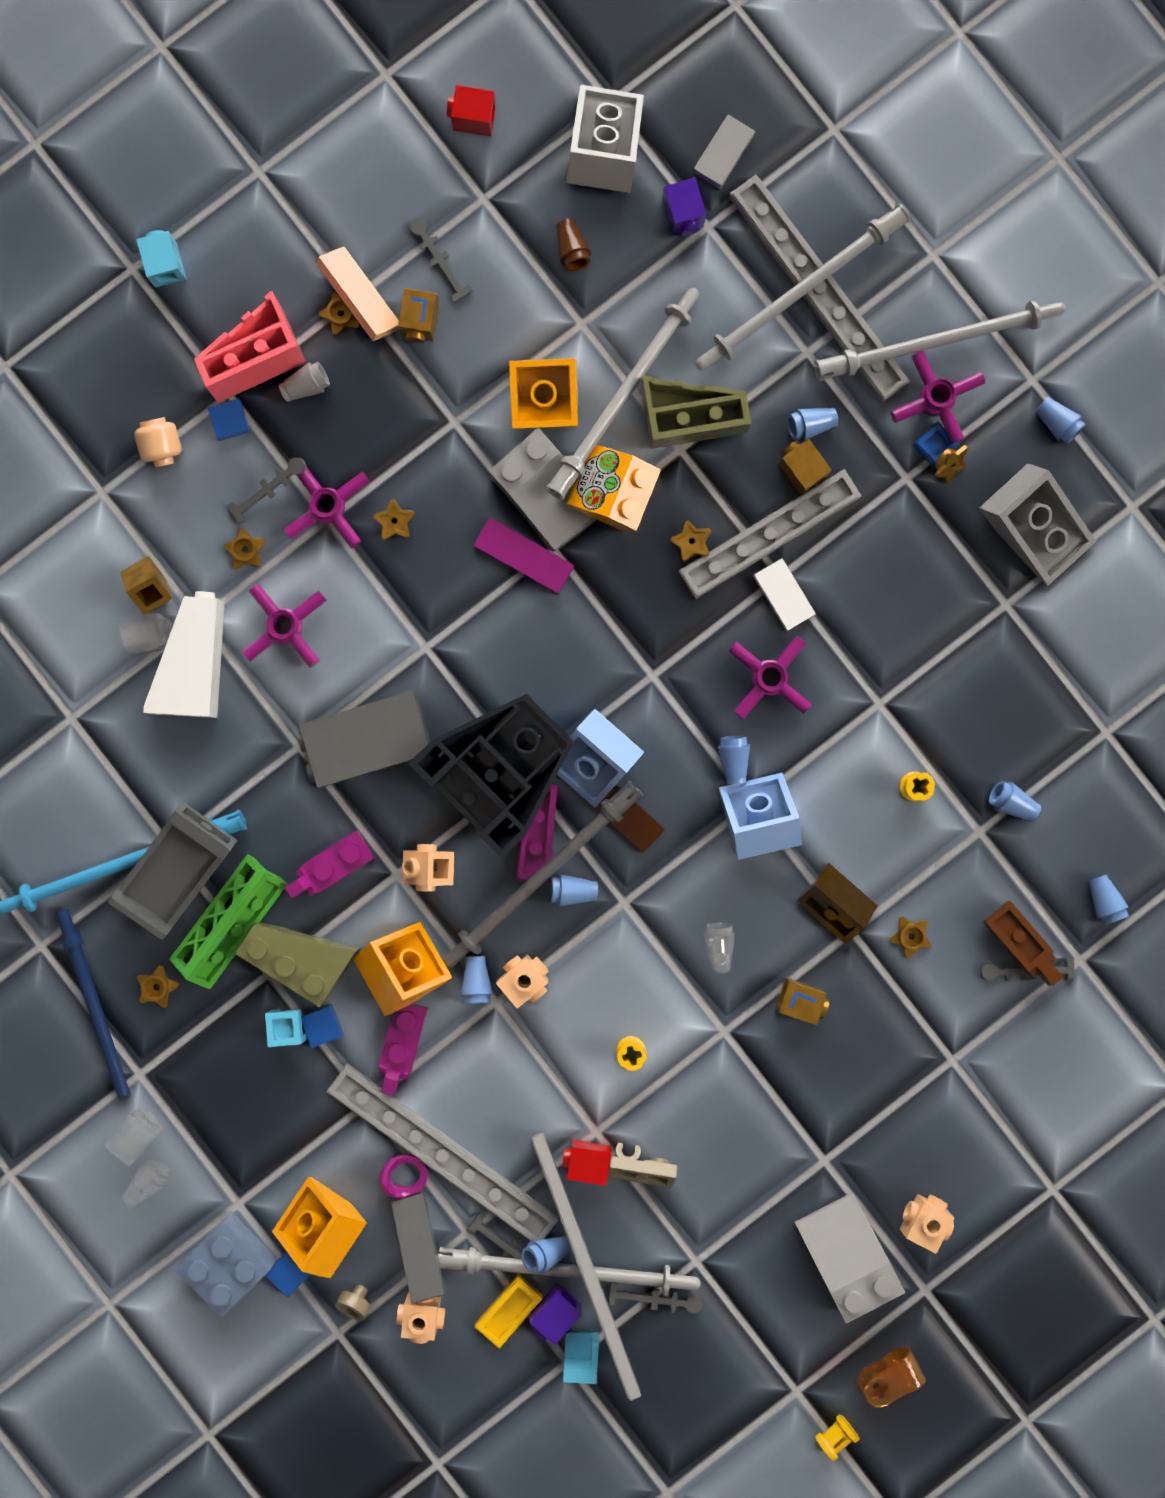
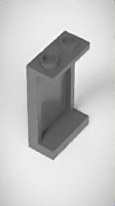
(363, 739)
(172, 871)

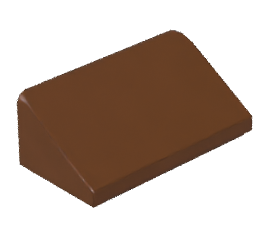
(636, 825)

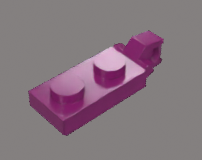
(331, 865)
(401, 1045)

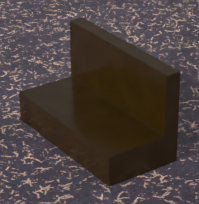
(837, 904)

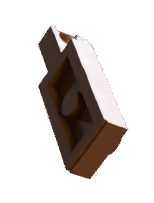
(1023, 943)

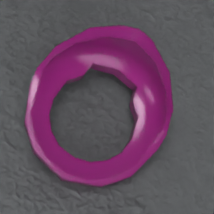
(396, 1190)

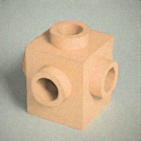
(427, 867)
(514, 988)
(927, 1222)
(420, 1319)

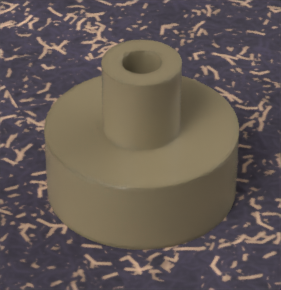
(353, 1303)

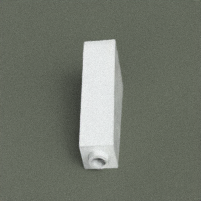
(191, 661)

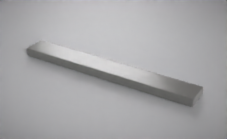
(825, 299)
(442, 1154)
(586, 1266)

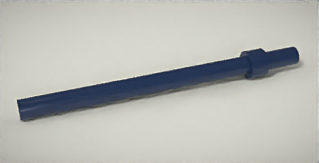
(72, 941)

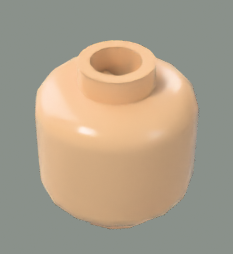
(158, 441)

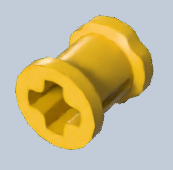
(906, 786)
(624, 1061)
(837, 1437)

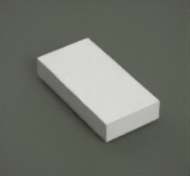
(784, 594)

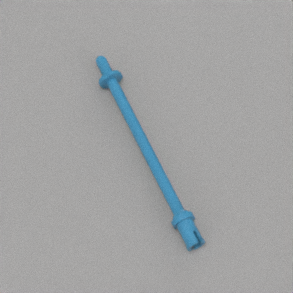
(28, 897)

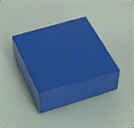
(229, 419)
(933, 443)
(321, 1026)
(286, 1275)

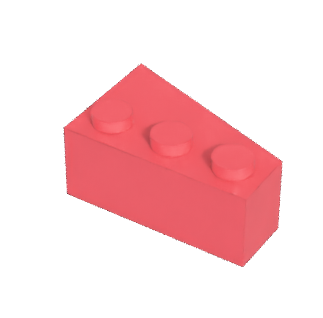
(250, 352)

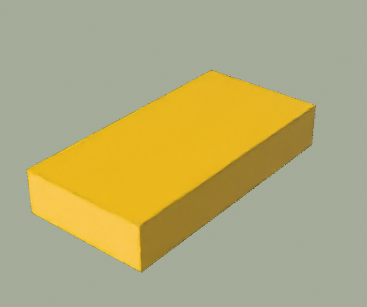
(508, 1311)

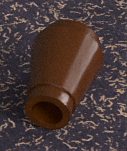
(572, 246)

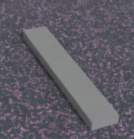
(769, 534)

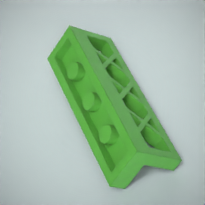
(230, 926)

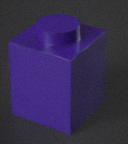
(684, 207)
(555, 1314)

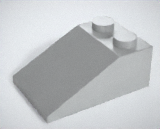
(605, 139)
(524, 478)
(1038, 522)
(849, 1257)

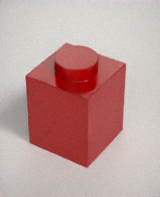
(472, 110)
(587, 1162)

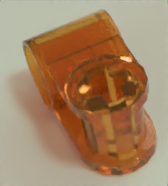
(895, 1374)

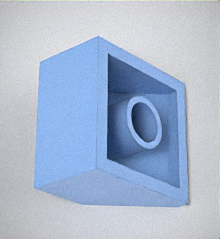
(597, 758)
(761, 816)

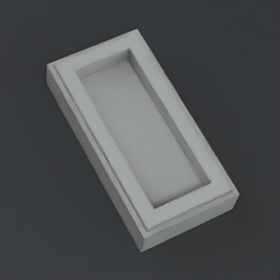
(724, 152)

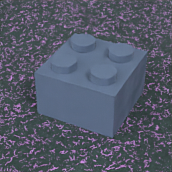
(226, 1264)

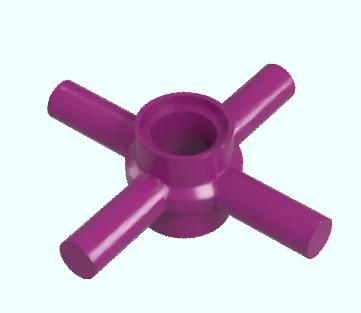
(946, 389)
(335, 516)
(274, 616)
(779, 667)

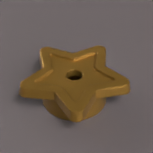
(338, 322)
(950, 463)
(403, 518)
(236, 549)
(690, 550)
(919, 941)
(147, 987)

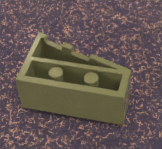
(691, 412)
(298, 960)

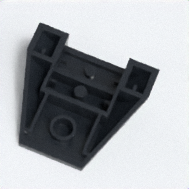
(497, 769)

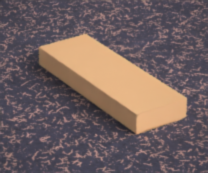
(358, 293)

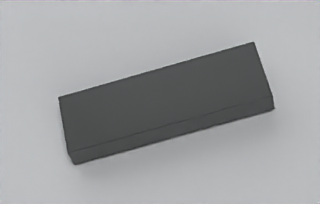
(418, 1248)

